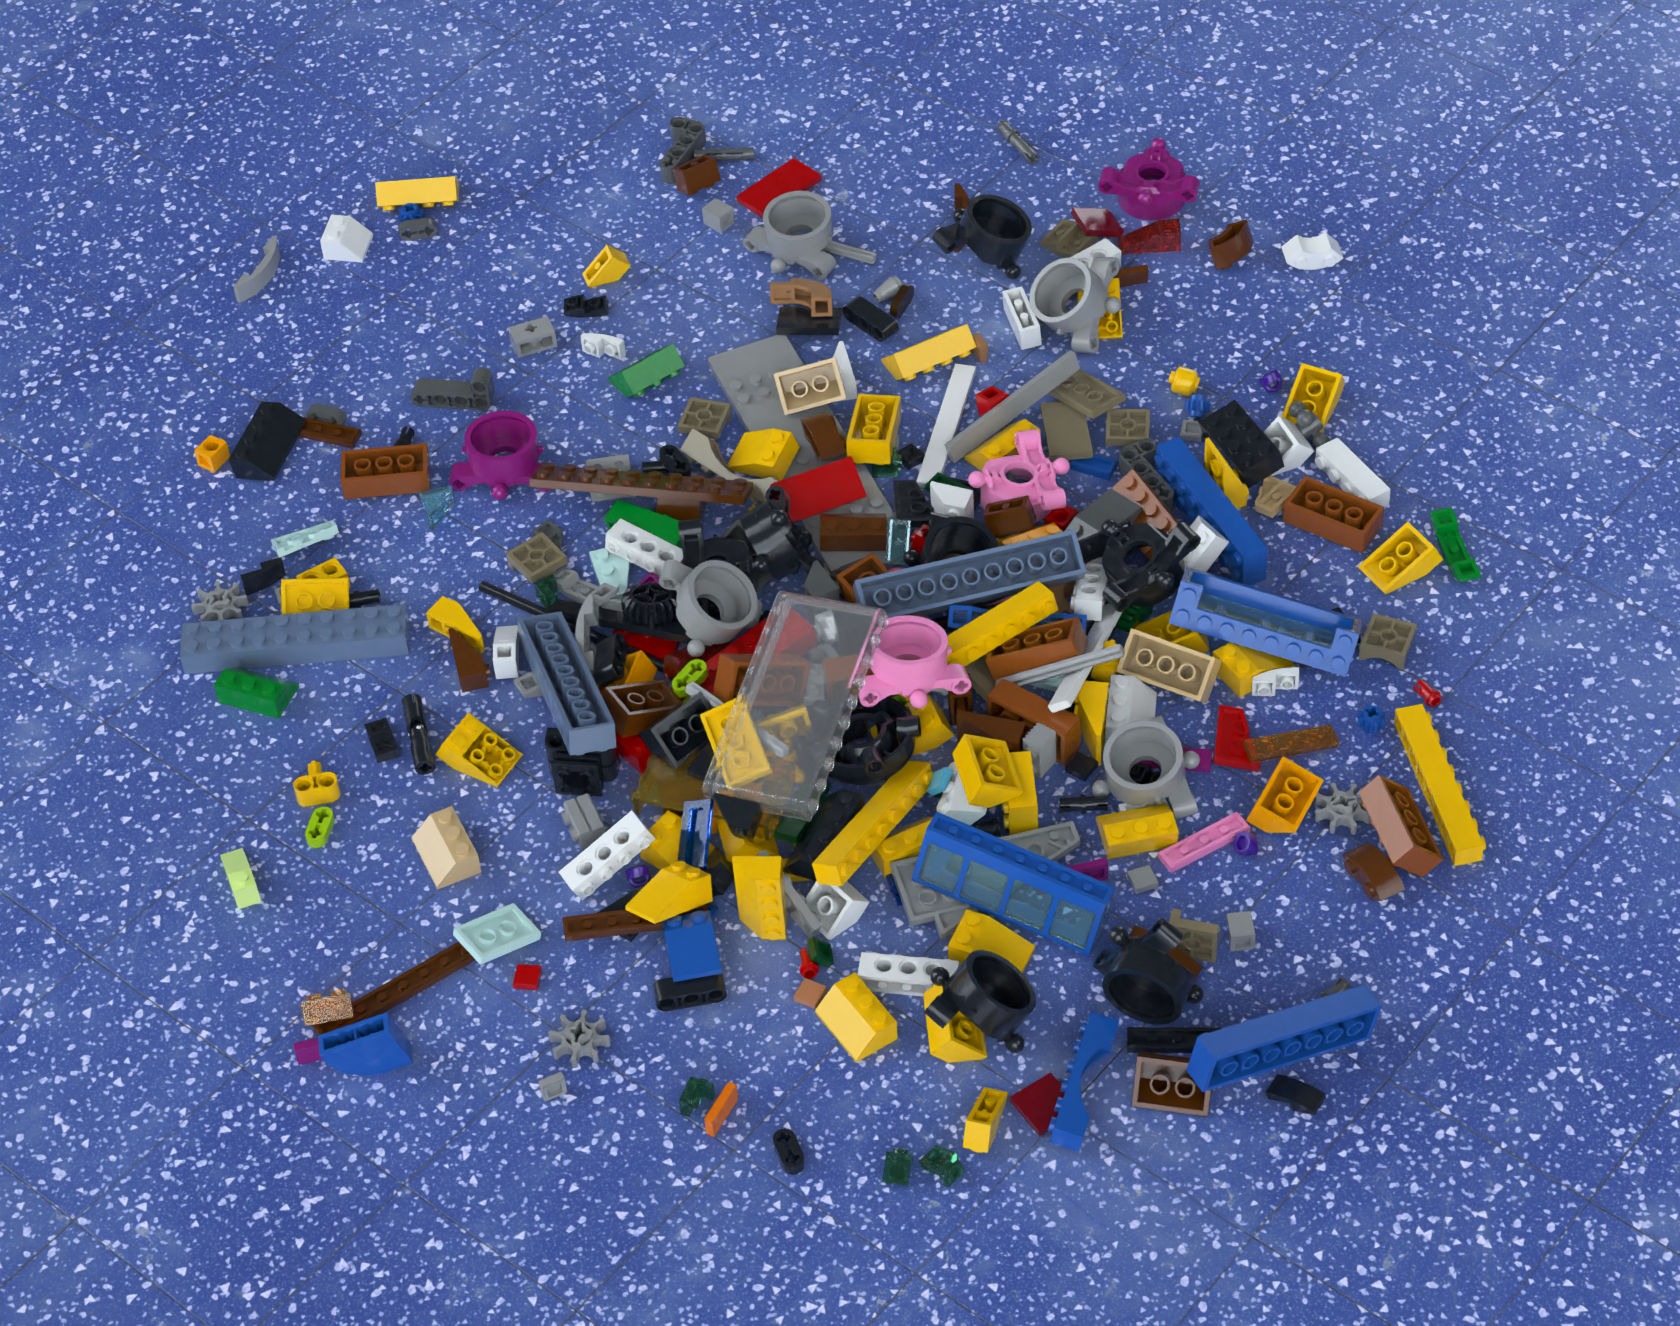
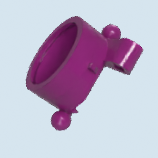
(1150, 198)
(492, 435)

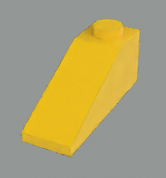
(450, 614)
(984, 1120)

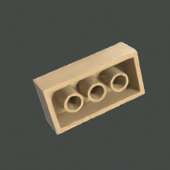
(1169, 665)

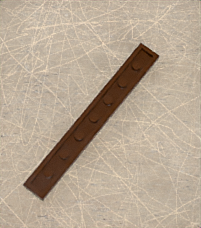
(403, 987)

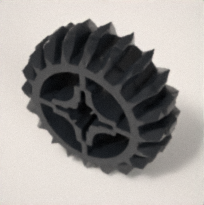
(649, 604)

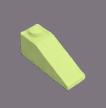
(240, 878)

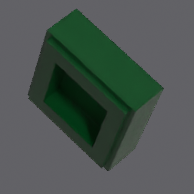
(820, 952)

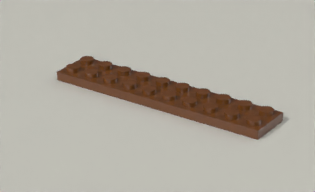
(642, 484)

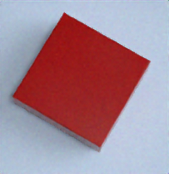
(527, 977)

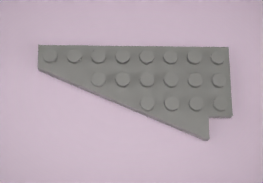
(928, 905)

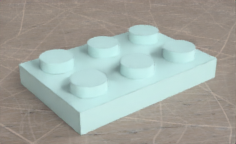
(497, 933)

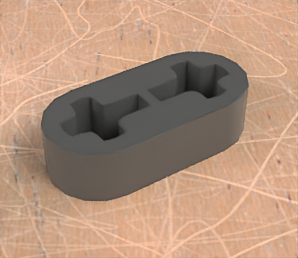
(417, 229)
(326, 414)

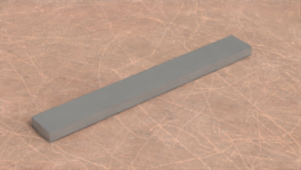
(1012, 406)

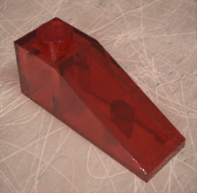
(1152, 238)

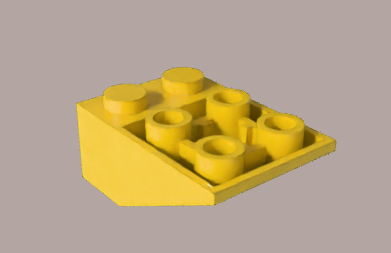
(1110, 324)
(934, 726)
(478, 752)

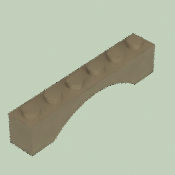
(707, 452)

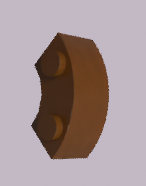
(1231, 244)
(823, 436)
(1373, 872)

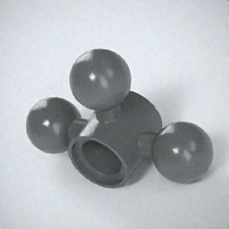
(1308, 423)

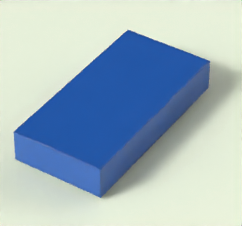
(1096, 466)

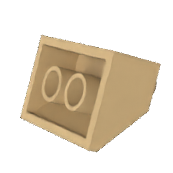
(810, 385)
(446, 848)

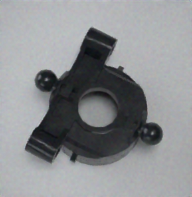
(991, 229)
(951, 535)
(777, 537)
(698, 550)
(1155, 579)
(1144, 978)
(988, 994)

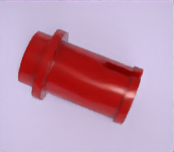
(1431, 696)
(808, 968)

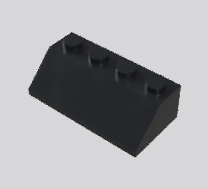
(266, 442)
(825, 825)

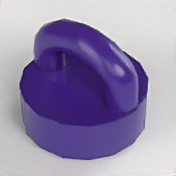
(1269, 378)
(1245, 844)
(638, 871)

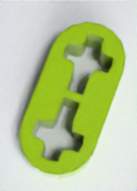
(687, 676)
(324, 828)

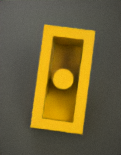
(606, 267)

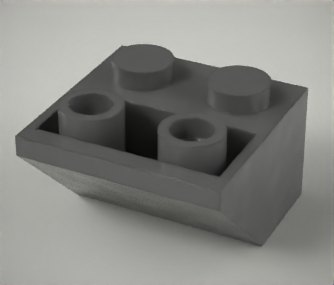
(820, 583)

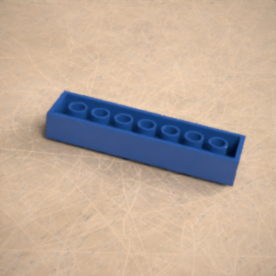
(1200, 495)
(1283, 1037)

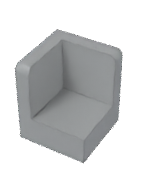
(718, 215)
(1241, 931)

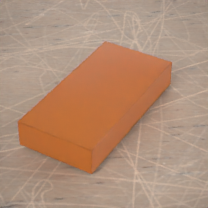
(721, 1109)

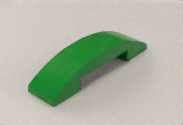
(1452, 545)

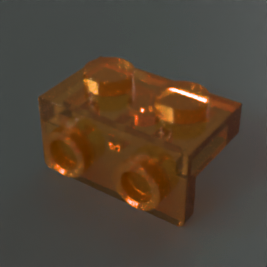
(327, 1009)

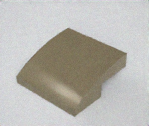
(1067, 239)

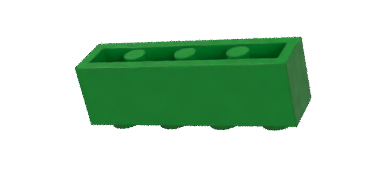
(646, 519)

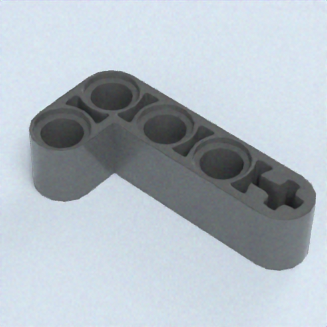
(687, 136)
(456, 394)
(1141, 459)

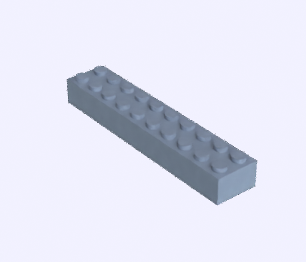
(974, 576)
(295, 639)
(566, 684)

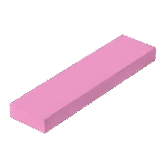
(1203, 842)

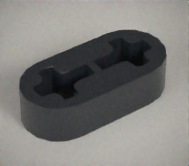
(678, 460)
(784, 1153)

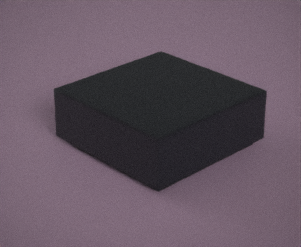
(911, 456)
(1081, 766)

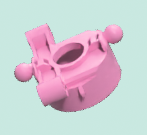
(1028, 465)
(912, 663)

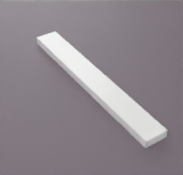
(947, 422)
(1074, 680)

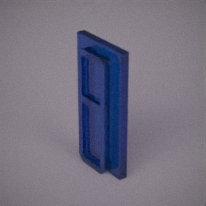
(696, 832)

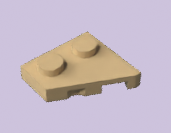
(1272, 496)

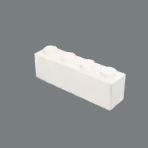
(1351, 473)

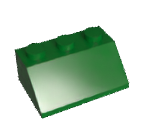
(648, 371)
(254, 691)

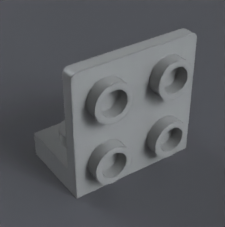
(620, 462)

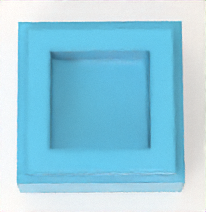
(939, 781)

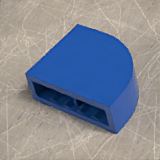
(366, 1047)

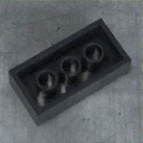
(1242, 443)

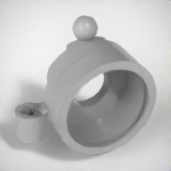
(790, 213)
(1060, 281)
(721, 584)
(1152, 742)

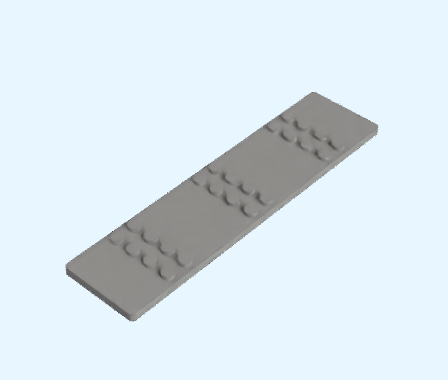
(750, 386)

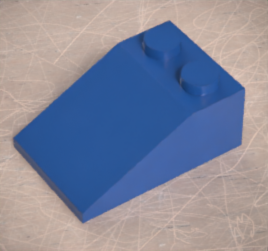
(691, 946)

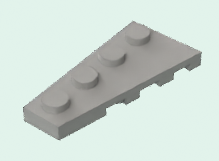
(800, 912)

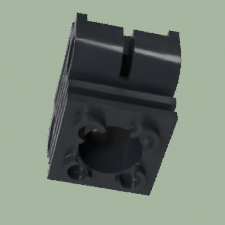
(579, 772)

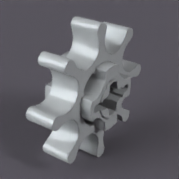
(220, 603)
(1341, 808)
(579, 1038)

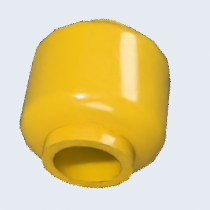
(1184, 381)

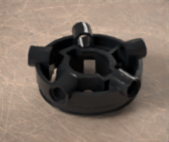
(883, 755)

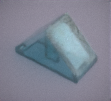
(436, 504)
(897, 540)

